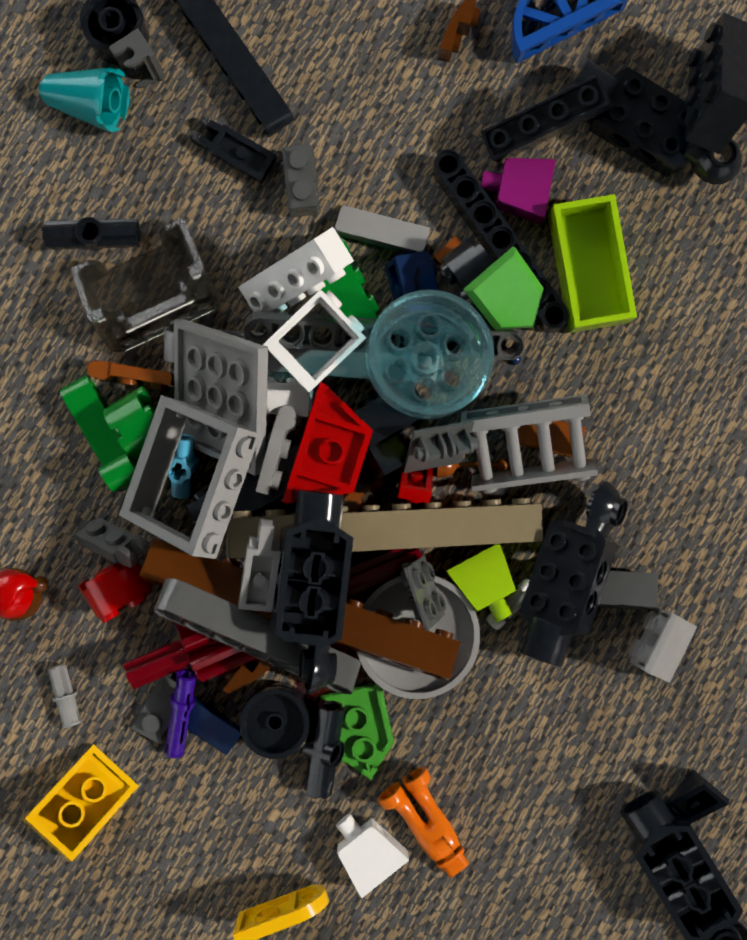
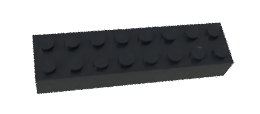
(374, 412)

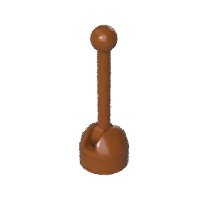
(445, 471)

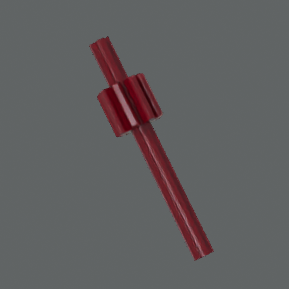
(214, 658)

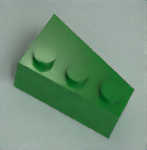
(351, 294)

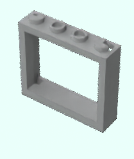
(155, 464)

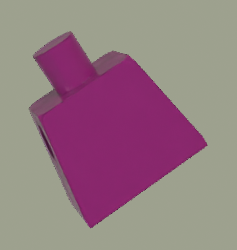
(522, 187)

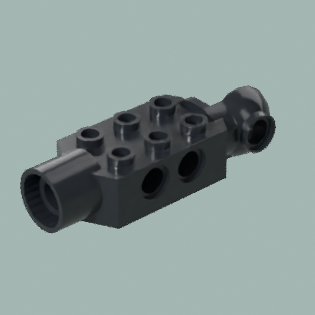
(570, 577)
(313, 584)

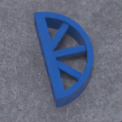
(557, 27)

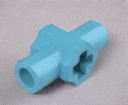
(182, 473)

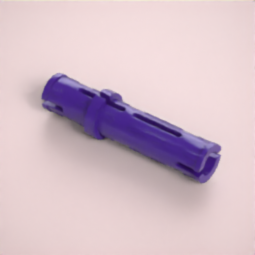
(181, 702)

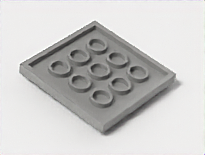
(223, 378)

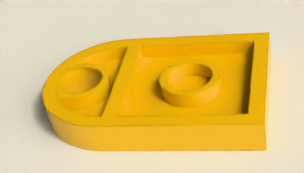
(280, 913)

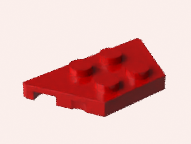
(329, 449)

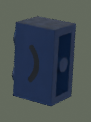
(411, 273)

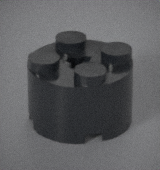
(110, 21)
(465, 265)

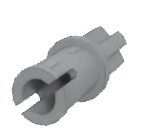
(64, 696)

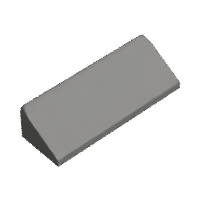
(381, 230)

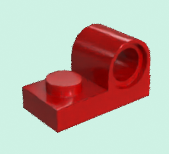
(416, 486)

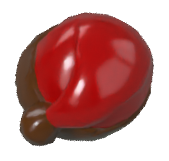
(20, 593)

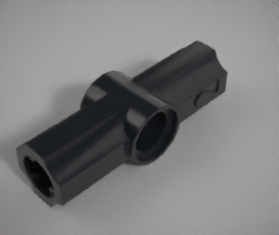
(72, 234)
(324, 749)

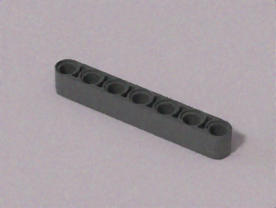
(242, 631)

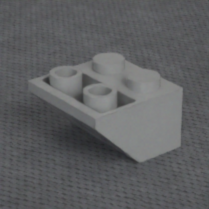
(661, 644)

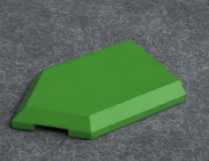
(507, 293)
(364, 727)

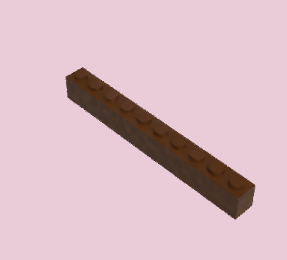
(363, 630)

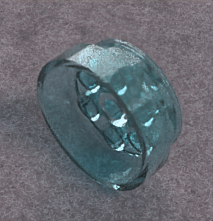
(452, 320)

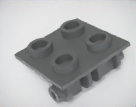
(439, 446)
(429, 603)

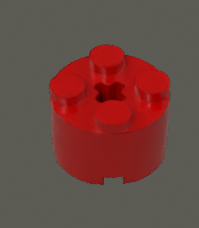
(114, 589)

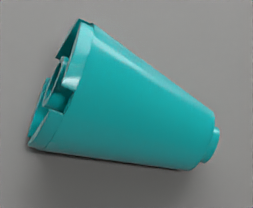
(88, 95)

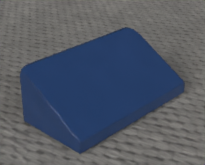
(213, 726)

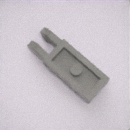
(277, 448)

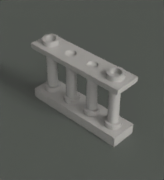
(541, 415)

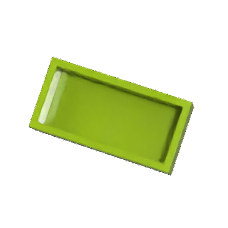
(592, 263)

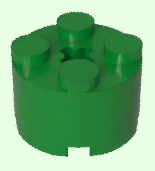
(131, 420)

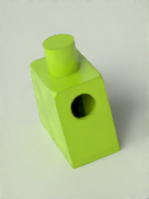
(485, 581)

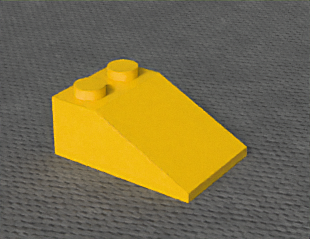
(80, 803)

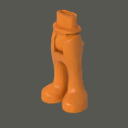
(435, 836)

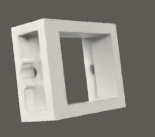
(349, 325)

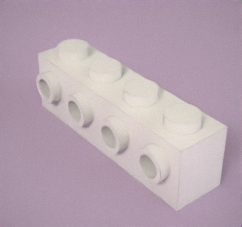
(297, 273)

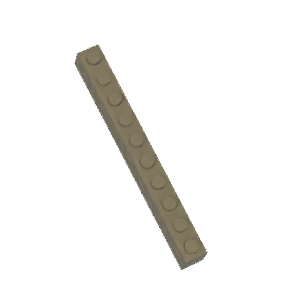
(411, 527)

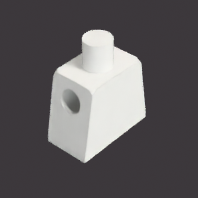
(368, 853)

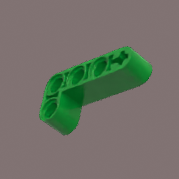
(87, 409)

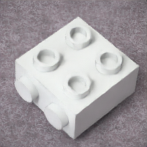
(288, 394)

